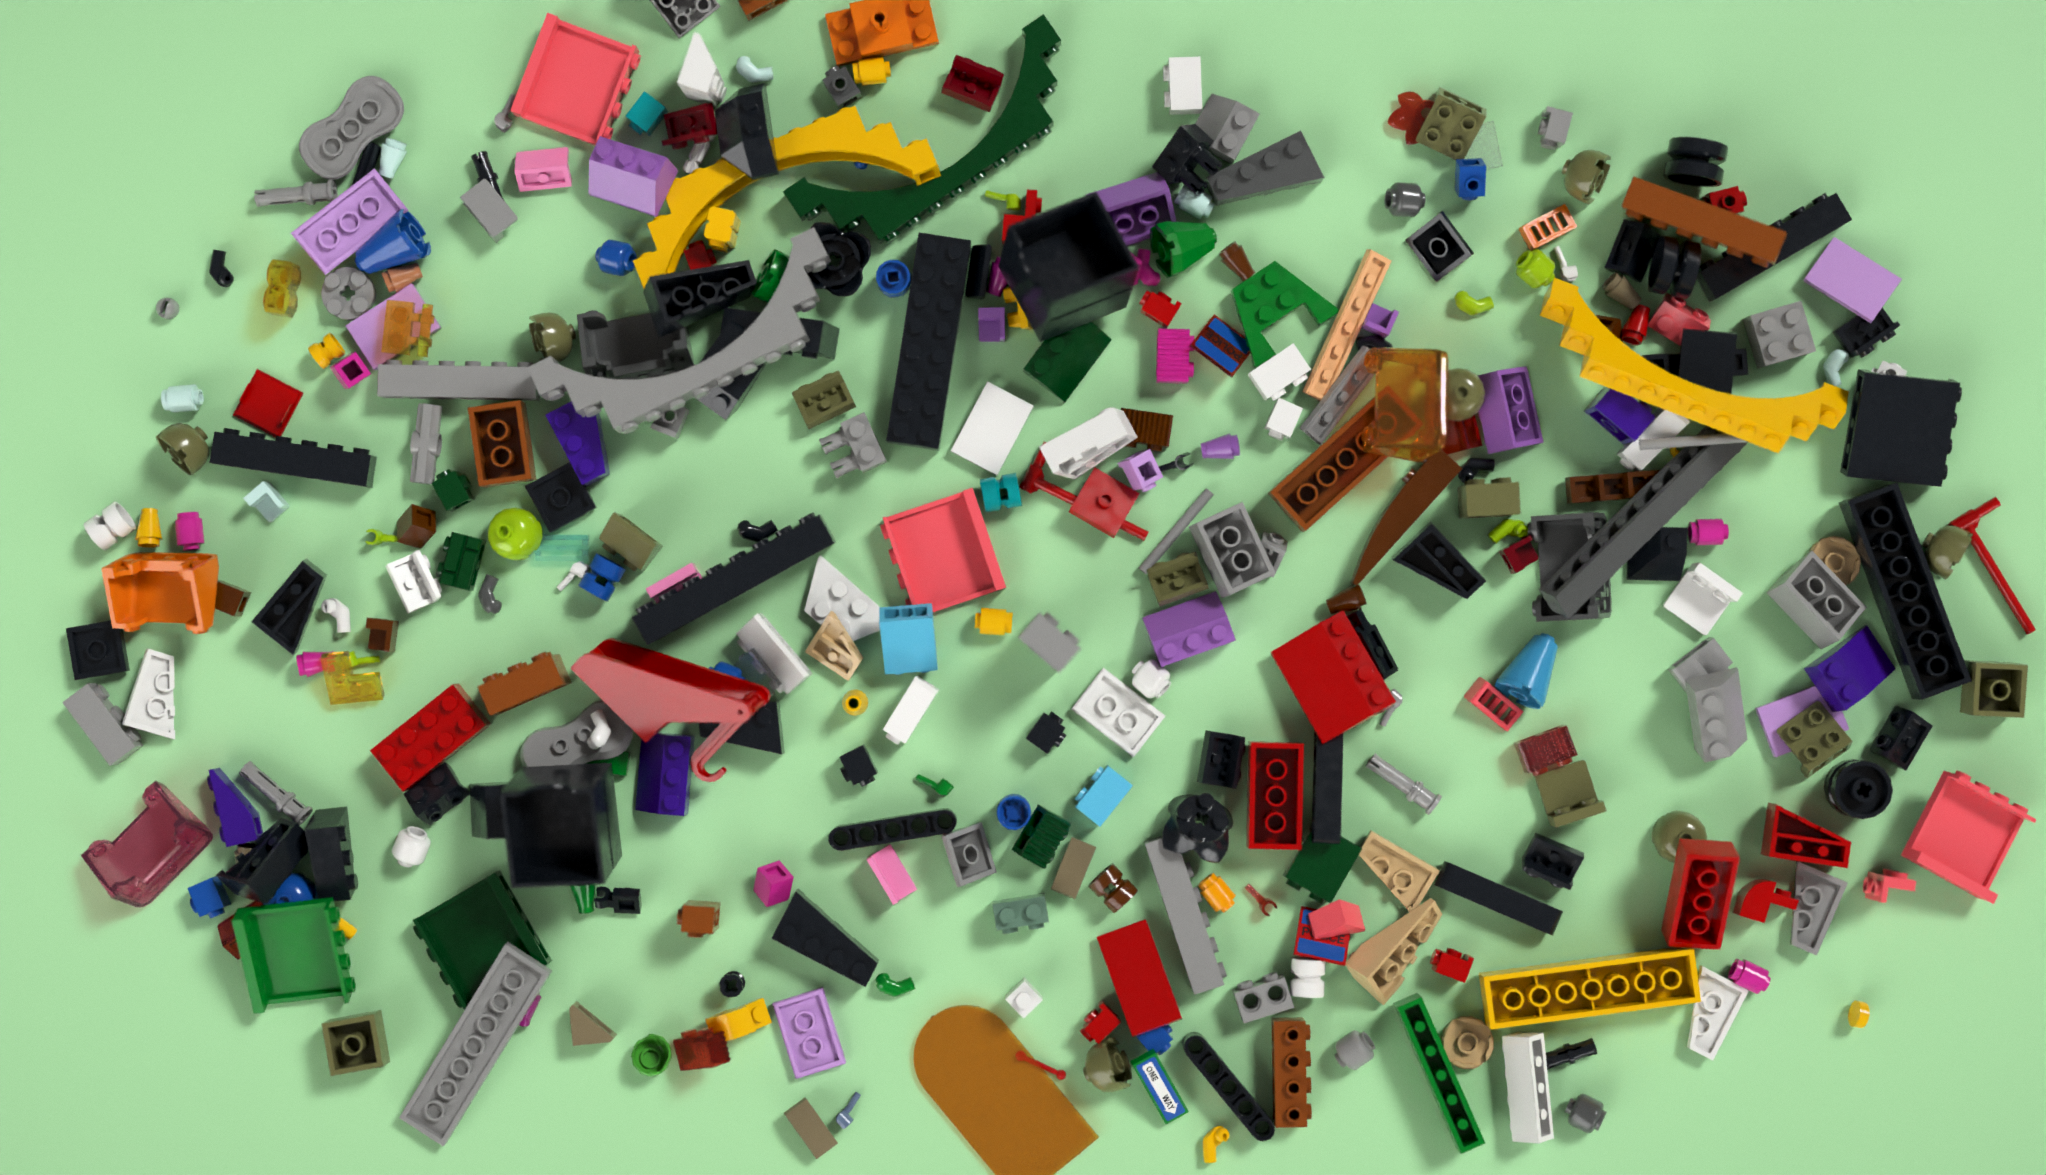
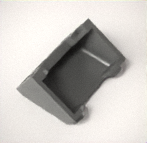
(631, 347)
(1557, 542)

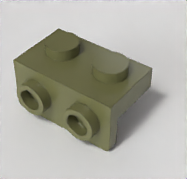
(823, 399)
(1177, 578)

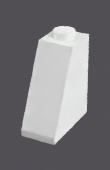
(1663, 426)
(910, 710)

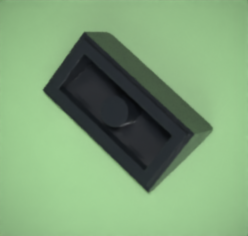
(978, 271)

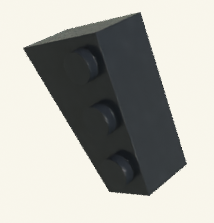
(268, 863)

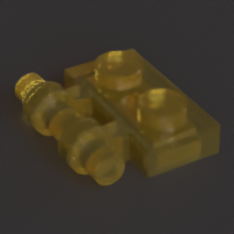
(399, 328)

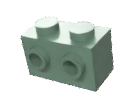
(1020, 912)

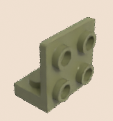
(1451, 124)
(1814, 738)
(1568, 794)

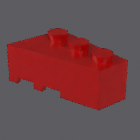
(1798, 839)

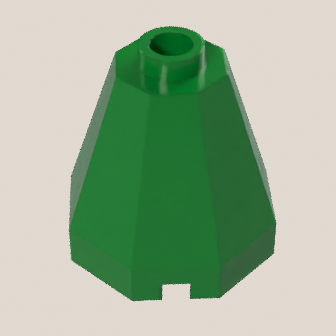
(1180, 245)

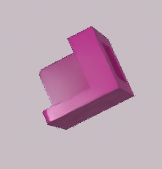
(773, 883)

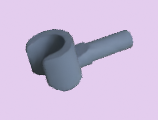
(843, 1117)

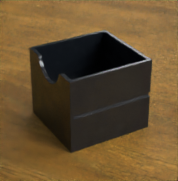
(1068, 266)
(561, 825)

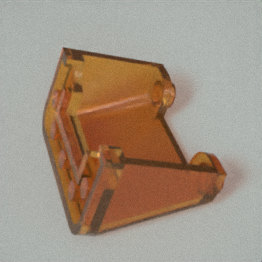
(1408, 402)

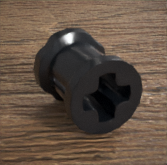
(734, 991)

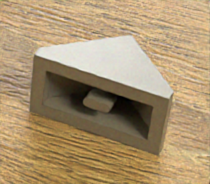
(587, 1027)

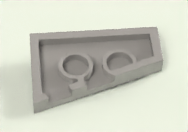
(1818, 901)

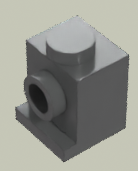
(845, 95)

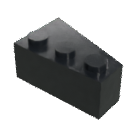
(1440, 561)
(292, 606)
(759, 732)
(331, 854)

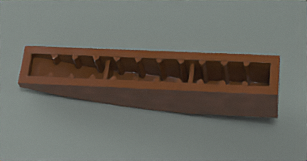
(1410, 501)

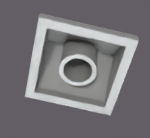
(969, 854)

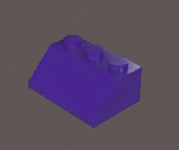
(665, 774)

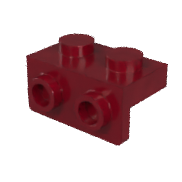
(973, 83)
(690, 125)

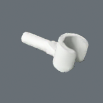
(1567, 273)
(579, 569)

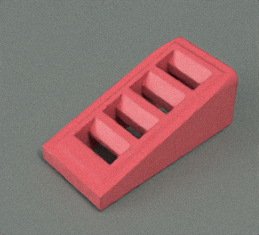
(1481, 692)

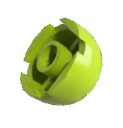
(514, 533)

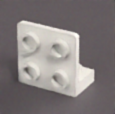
(1701, 598)

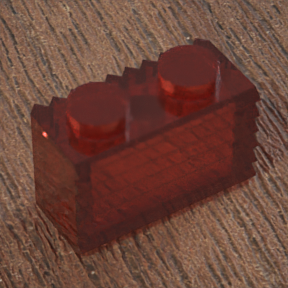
(1545, 750)
(701, 1049)

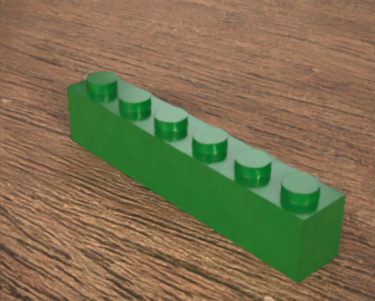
(1439, 1073)

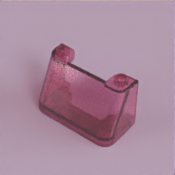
(149, 849)

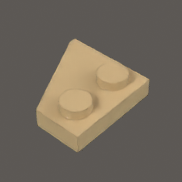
(835, 648)

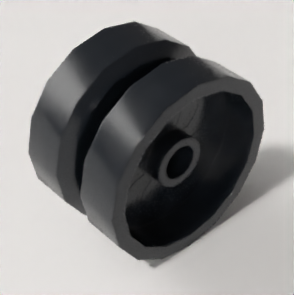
(1695, 161)
(1674, 267)
(1854, 775)

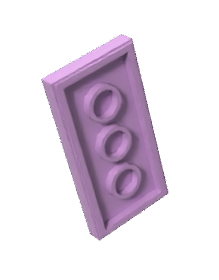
(348, 221)

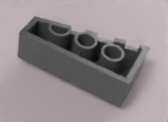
(1270, 170)

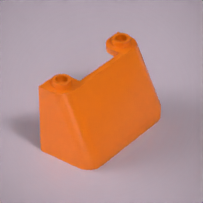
(162, 590)

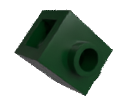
(453, 489)

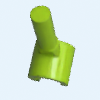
(1013, 202)
(380, 537)
(363, 660)

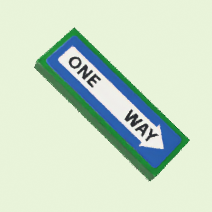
(1159, 1086)

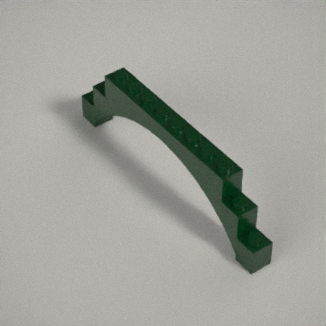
(900, 207)

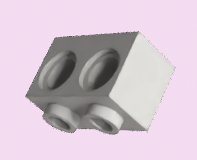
(1264, 1005)

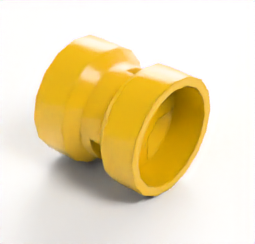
(326, 350)

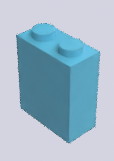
(908, 639)

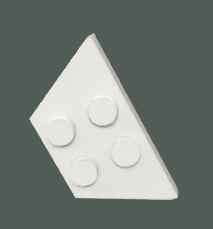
(836, 593)

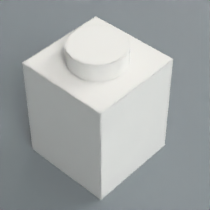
(1283, 419)
(1023, 997)

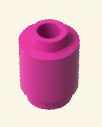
(189, 530)
(1707, 532)
(1749, 976)

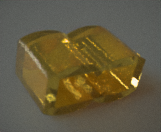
(283, 282)

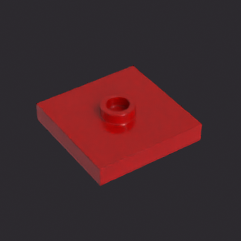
(1104, 502)

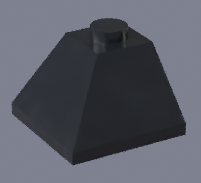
(1660, 557)

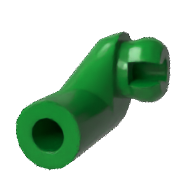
(894, 988)

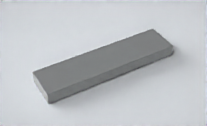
(1338, 399)

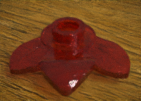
(1409, 115)

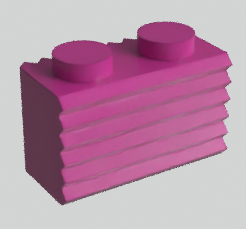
(1173, 356)

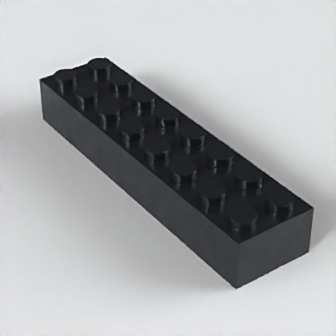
(929, 341)
(733, 579)
(1905, 591)

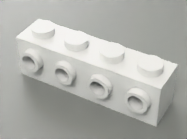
(1527, 1087)

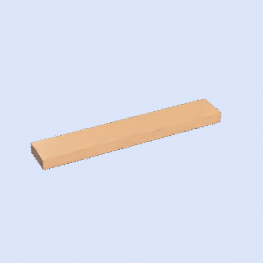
(1347, 324)

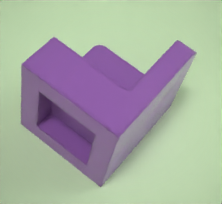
(1380, 320)
(991, 324)

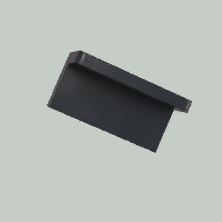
(1632, 250)

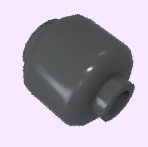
(1404, 199)
(1585, 1113)

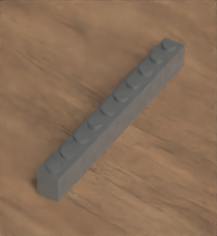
(1635, 524)

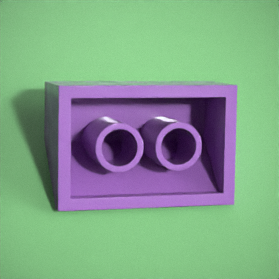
(630, 176)
(1138, 206)
(1509, 411)
(1188, 629)

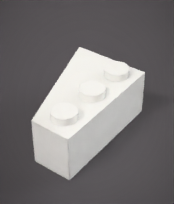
(1088, 443)

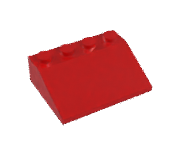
(1333, 677)

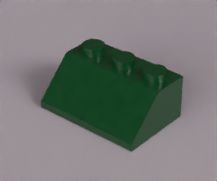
(1066, 359)

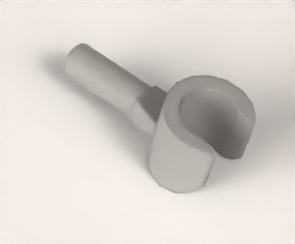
(501, 120)
(1398, 698)

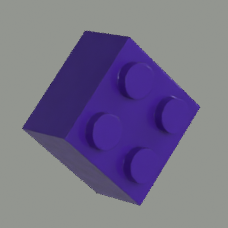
(1620, 414)

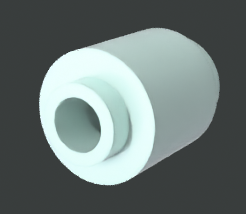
(1194, 205)
(182, 398)

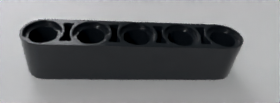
(1327, 790)
(882, 837)
(1498, 898)
(1231, 1098)

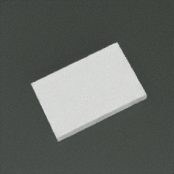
(992, 428)
(1118, 712)

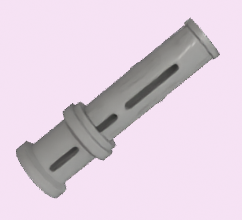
(308, 193)
(1414, 790)
(284, 800)

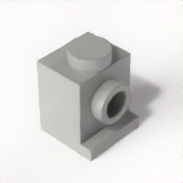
(1554, 127)
(674, 427)

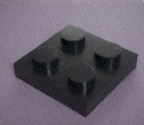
(560, 497)
(97, 650)

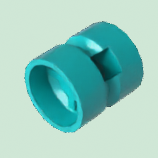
(991, 494)

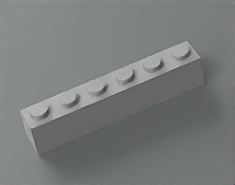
(456, 382)
(1185, 917)

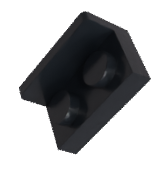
(1901, 737)

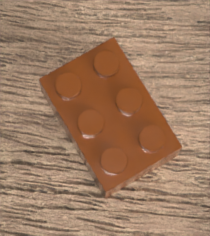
(502, 443)
(523, 683)

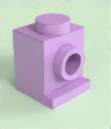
(1141, 470)

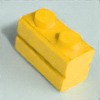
(722, 229)

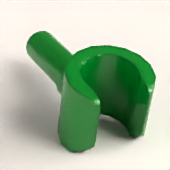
(942, 788)

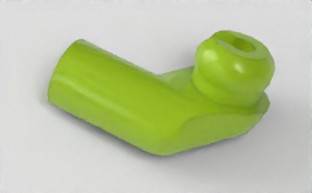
(1472, 306)

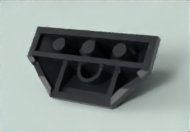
(747, 132)

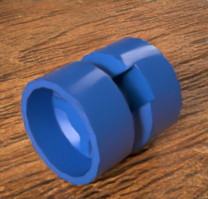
(893, 278)
(606, 568)
(1013, 811)

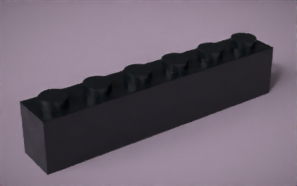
(1802, 230)
(293, 459)

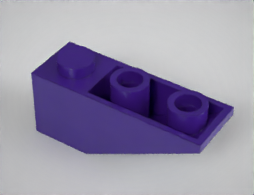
(237, 815)

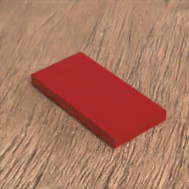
(1139, 978)

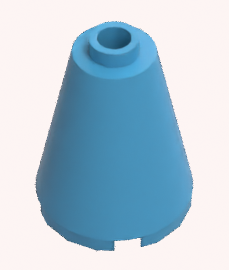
(1530, 672)

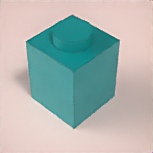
(646, 114)

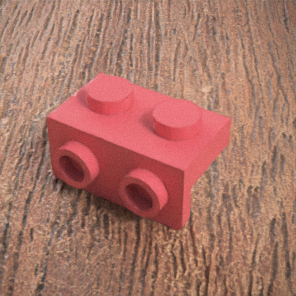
(1675, 315)
(1877, 884)

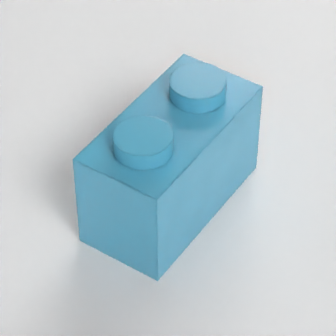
(1103, 794)

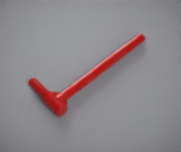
(1035, 480)
(1969, 522)

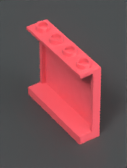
(575, 81)
(943, 552)
(1965, 833)

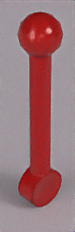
(1060, 1074)

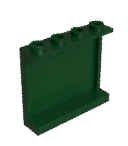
(472, 930)

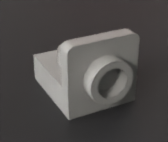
(1275, 548)

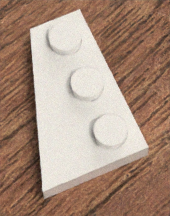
(152, 698)
(1714, 1013)

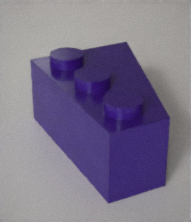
(581, 442)

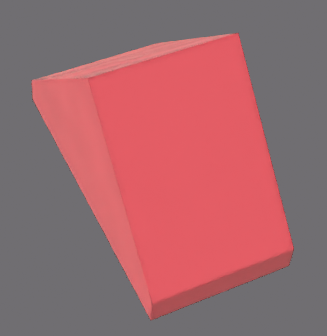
(1336, 920)

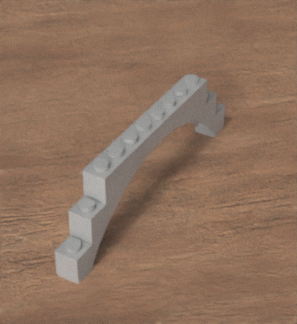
(770, 336)

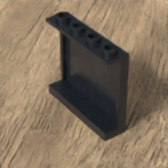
(1900, 428)

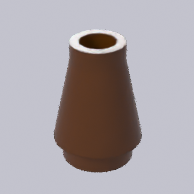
(1236, 260)
(1349, 599)

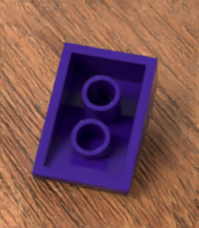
(1850, 670)

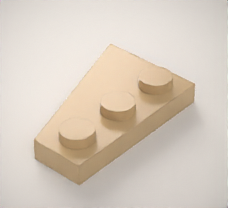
(1398, 869)

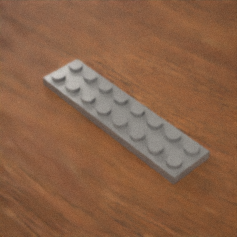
(475, 1044)

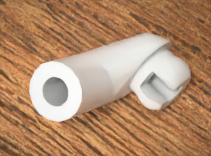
(338, 611)
(601, 731)

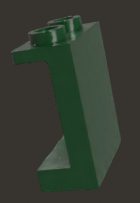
(1322, 867)

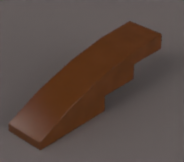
(1606, 486)

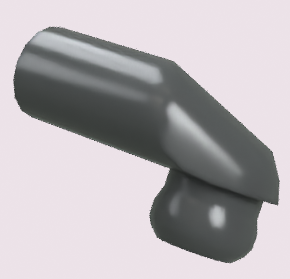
(487, 597)

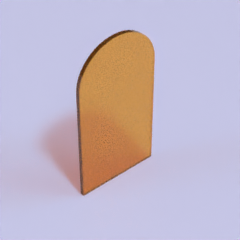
(998, 1093)

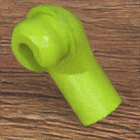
(1508, 527)

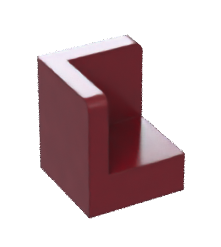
(1519, 554)

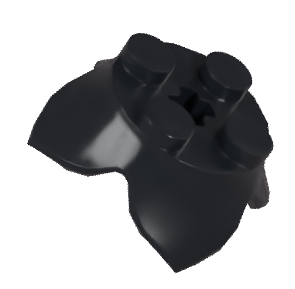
(855, 254)
(1184, 834)

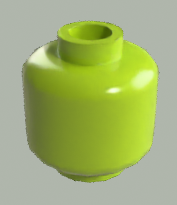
(1535, 268)

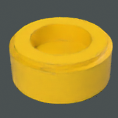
(1858, 1014)

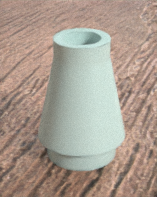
(391, 157)

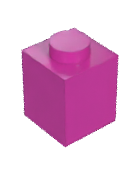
(350, 370)

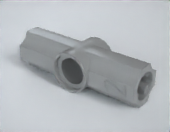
(426, 443)

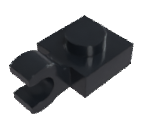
(621, 899)

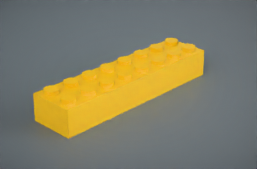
(1589, 987)

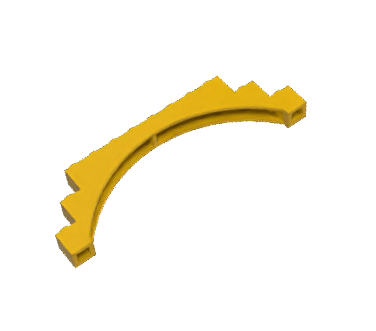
(826, 139)
(1616, 366)

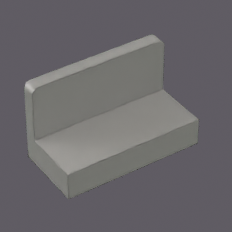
(489, 209)

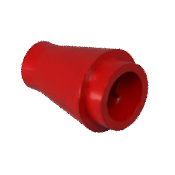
(1636, 326)

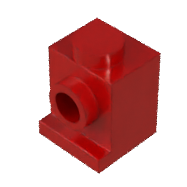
(1737, 198)
(699, 256)
(1159, 307)
(1451, 964)
(1099, 1023)

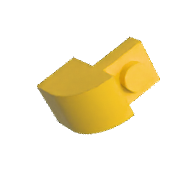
(740, 1020)

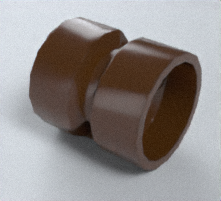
(1120, 894)

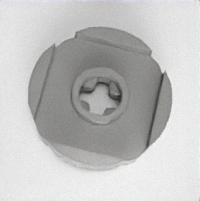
(337, 282)

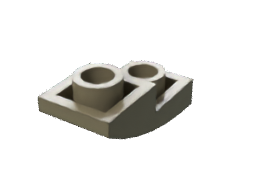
(1073, 868)
(810, 1128)

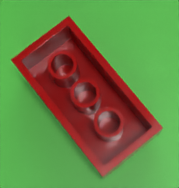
(430, 737)
(1275, 795)
(1700, 893)

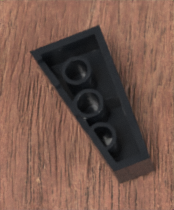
(697, 293)
(821, 334)
(822, 939)

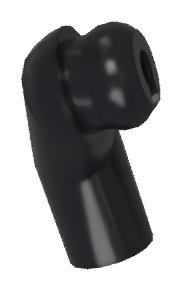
(218, 270)
(1372, 341)
(1473, 466)
(756, 533)

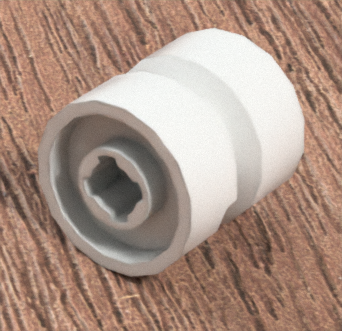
(112, 523)
(1307, 977)

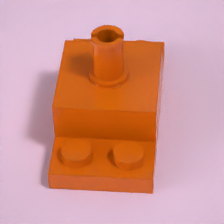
(880, 29)

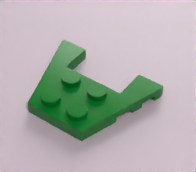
(1270, 297)

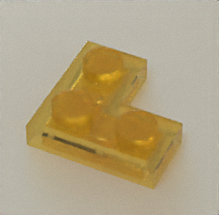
(349, 687)

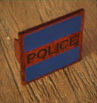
(1221, 345)

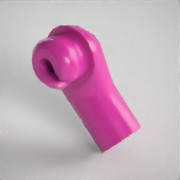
(1147, 274)

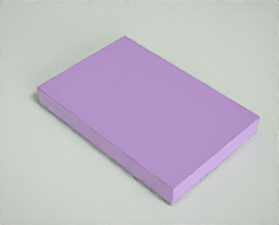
(1852, 280)
(369, 327)
(1784, 709)
(809, 1032)

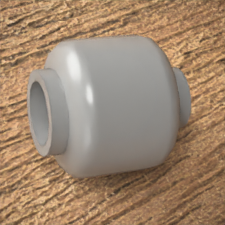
(1354, 1050)

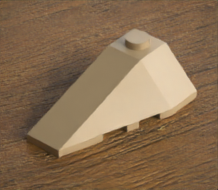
(1386, 955)

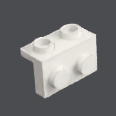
(414, 581)

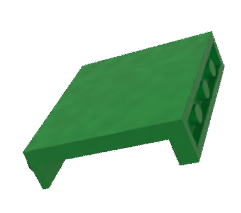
(293, 952)

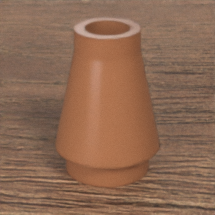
(401, 276)

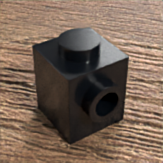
(1047, 732)
(858, 766)

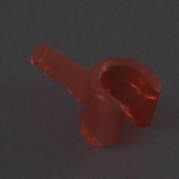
(1260, 899)

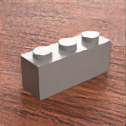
(103, 723)

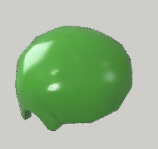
(651, 1055)

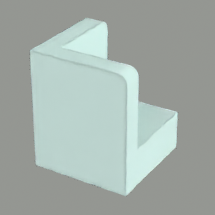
(267, 501)

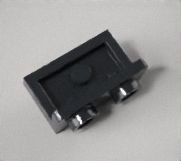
(1859, 335)
(1221, 759)
(436, 794)
(1551, 861)

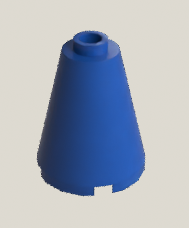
(393, 244)

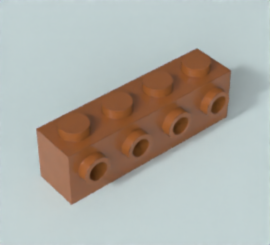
(1289, 1072)

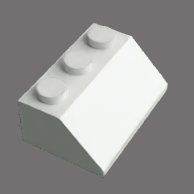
(700, 76)
(775, 651)

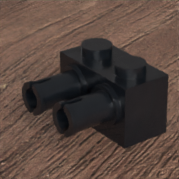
(1183, 153)

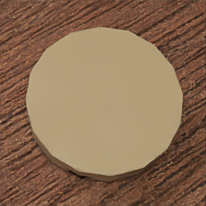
(1839, 557)
(1467, 1042)

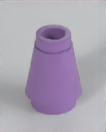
(1221, 448)

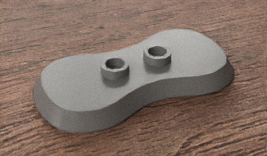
(336, 142)
(569, 744)

